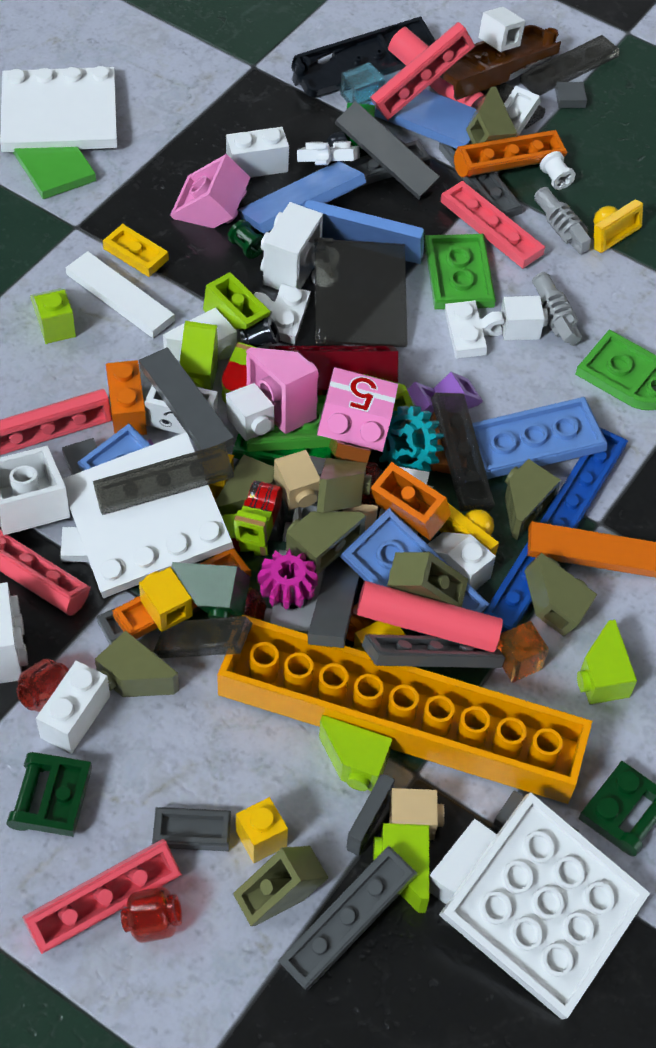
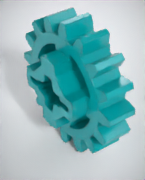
(412, 440)

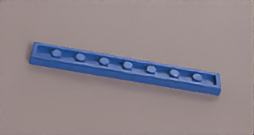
(566, 510)

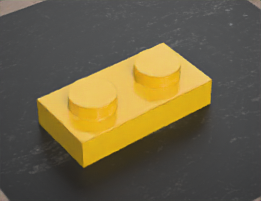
(135, 250)

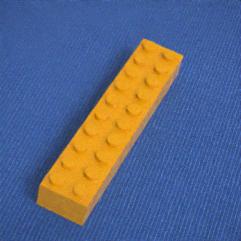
(418, 709)

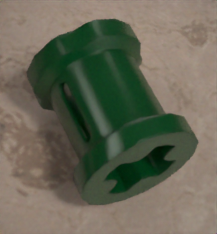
(246, 239)

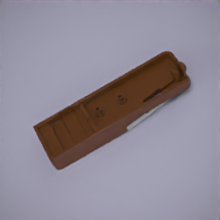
(488, 67)

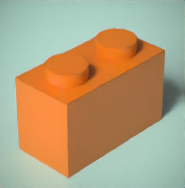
(126, 396)
(411, 500)

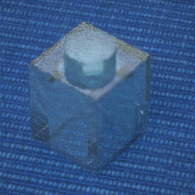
(361, 83)

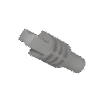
(563, 220)
(560, 313)

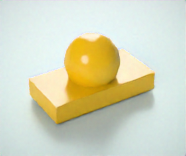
(615, 225)
(475, 522)

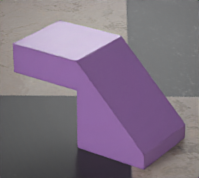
(451, 383)

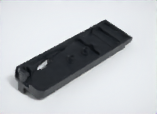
(350, 53)

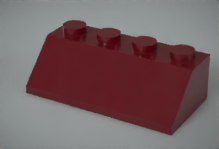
(371, 360)

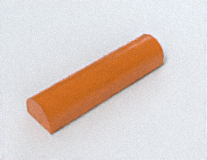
(506, 153)

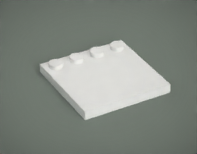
(58, 108)
(148, 536)
(545, 905)

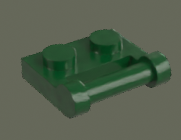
(61, 797)
(614, 804)

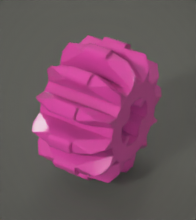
(287, 579)

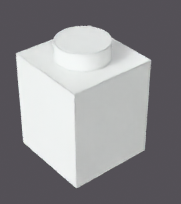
(501, 29)
(523, 318)
(250, 411)

